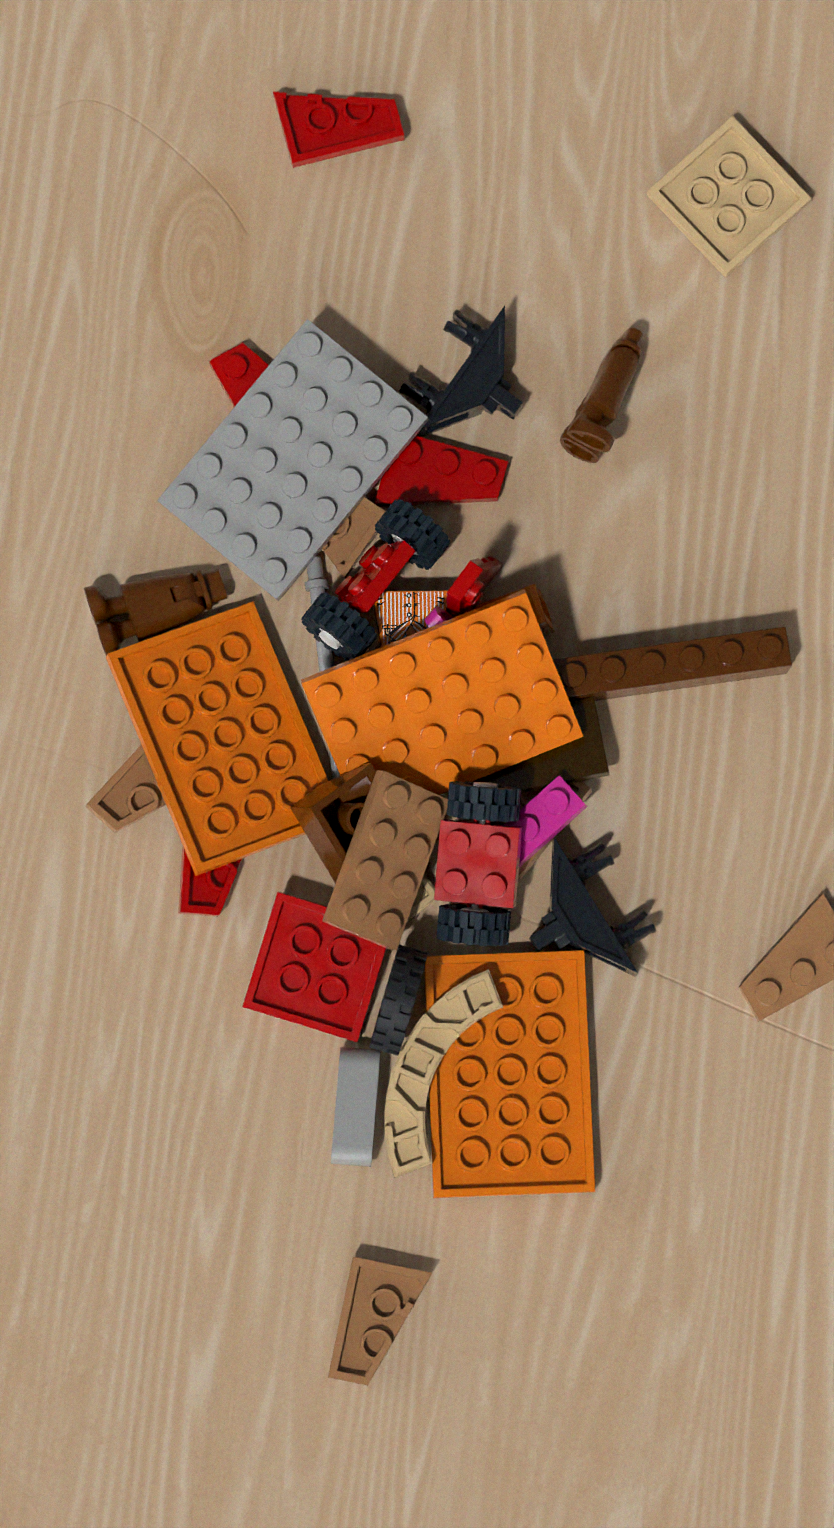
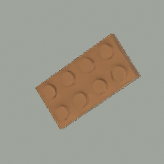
(386, 860)

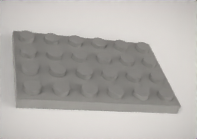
(293, 459)

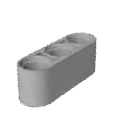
(355, 1107)

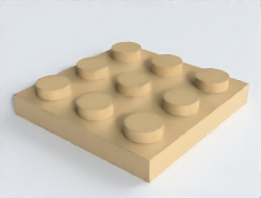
(728, 196)

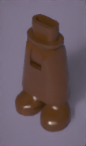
(587, 433)
(153, 605)

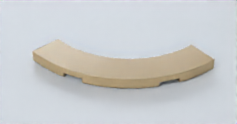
(418, 1062)

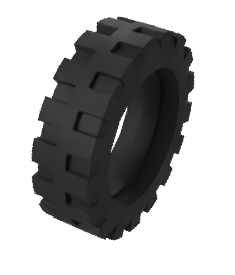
(398, 1000)

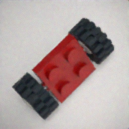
(410, 539)
(478, 863)

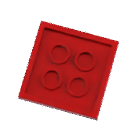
(313, 970)

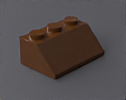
(332, 813)

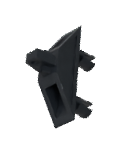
(477, 383)
(576, 918)

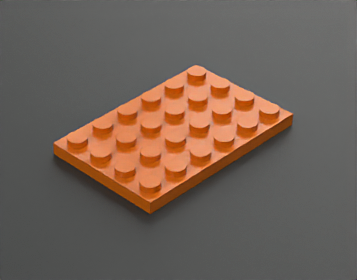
(447, 699)
(220, 734)
(516, 1083)

